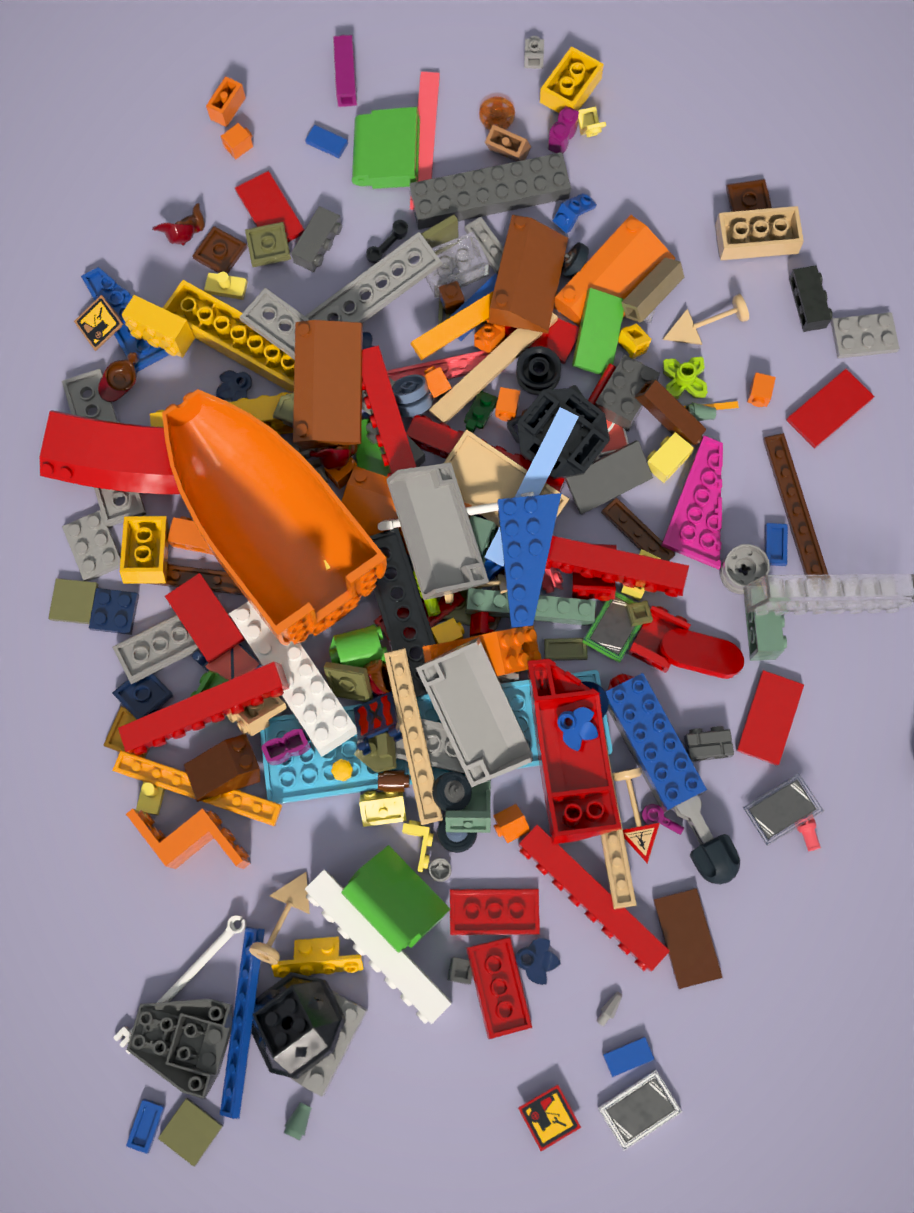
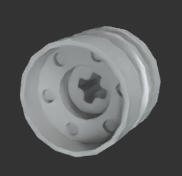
(748, 558)

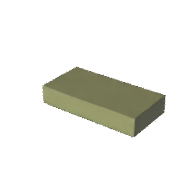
(565, 649)

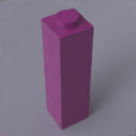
(345, 70)

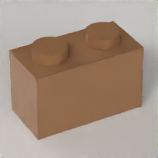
(507, 144)

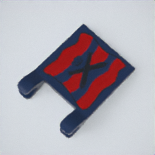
(375, 718)

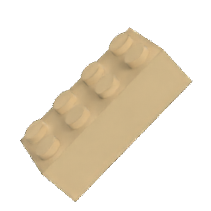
(759, 233)

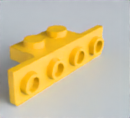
(318, 957)

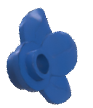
(580, 728)

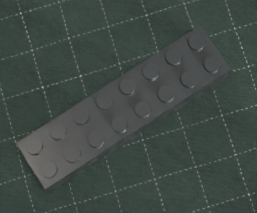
(490, 190)

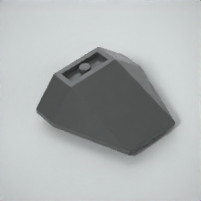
(183, 1041)

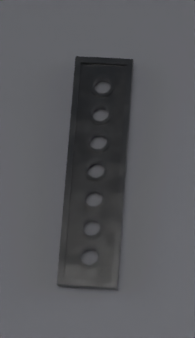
(410, 600)

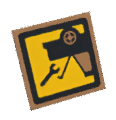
(98, 322)

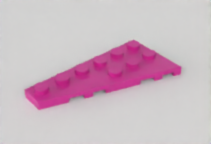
(698, 513)

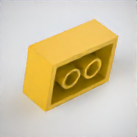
(571, 81)
(158, 326)
(144, 549)

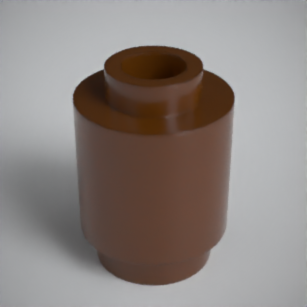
(393, 781)

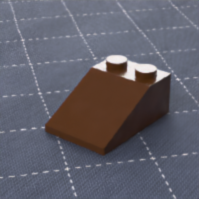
(223, 768)

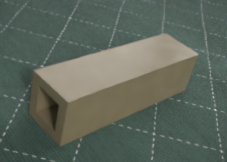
(653, 289)

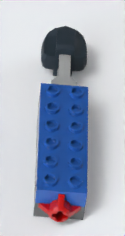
(668, 771)

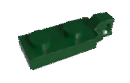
(480, 411)

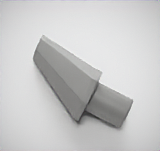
(609, 1009)

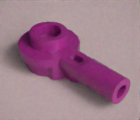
(654, 814)

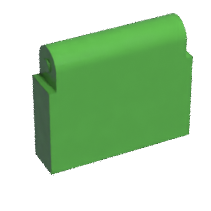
(386, 148)
(395, 899)

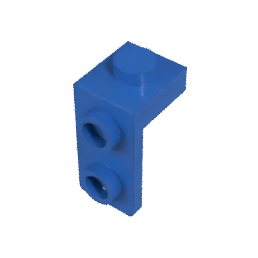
(571, 210)

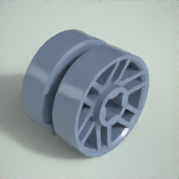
(412, 395)

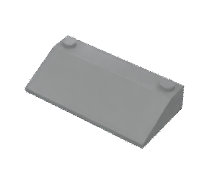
(437, 530)
(475, 712)

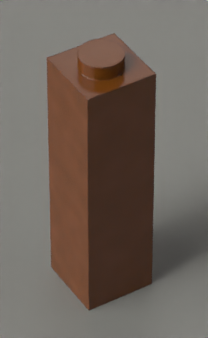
(670, 412)

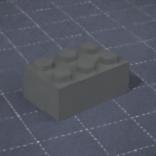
(619, 394)

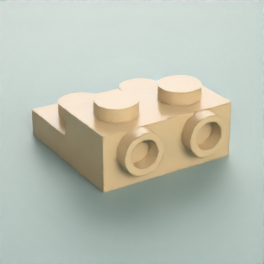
(257, 717)

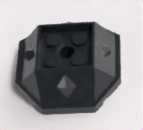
(585, 440)
(314, 1029)

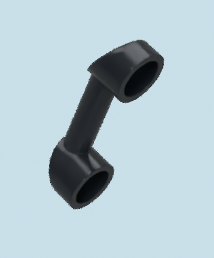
(399, 231)

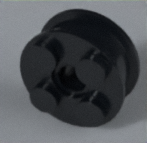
(538, 358)

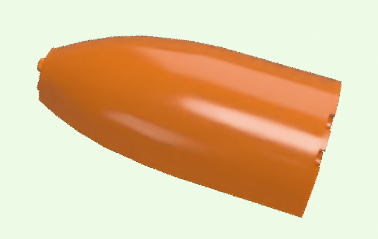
(269, 517)

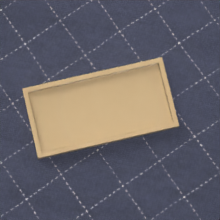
(488, 474)

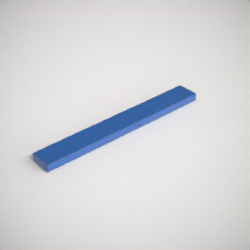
(241, 1026)

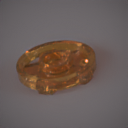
(497, 114)

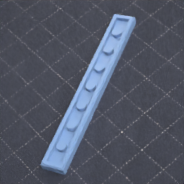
(539, 469)

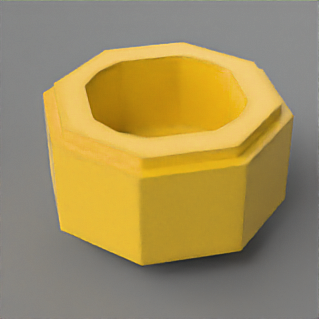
(342, 770)

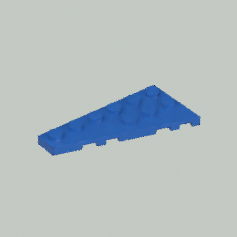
(118, 298)
(526, 540)

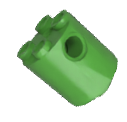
(358, 646)

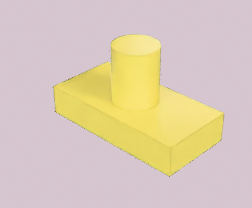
(225, 285)
(150, 798)

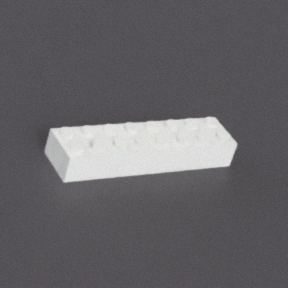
(308, 692)
(398, 967)

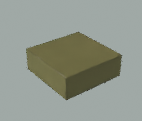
(639, 613)

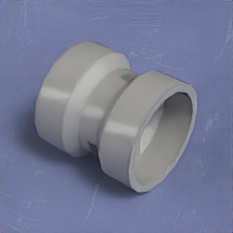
(440, 870)

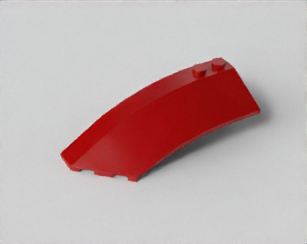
(106, 455)
(574, 782)

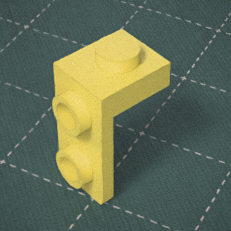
(589, 122)
(416, 829)

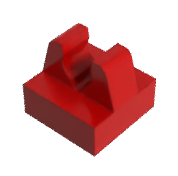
(479, 623)

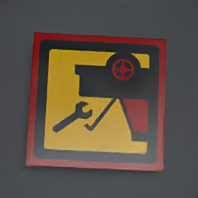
(549, 1117)

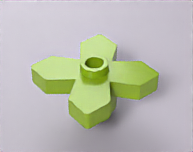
(685, 377)

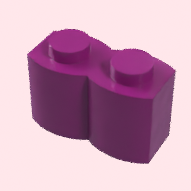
(563, 130)
(281, 749)

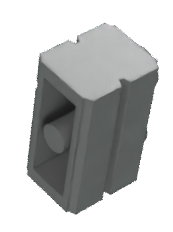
(709, 744)

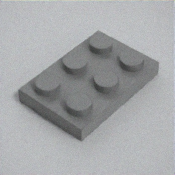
(864, 335)
(92, 546)

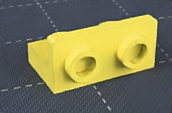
(382, 808)

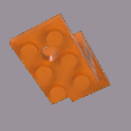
(501, 647)
(188, 838)

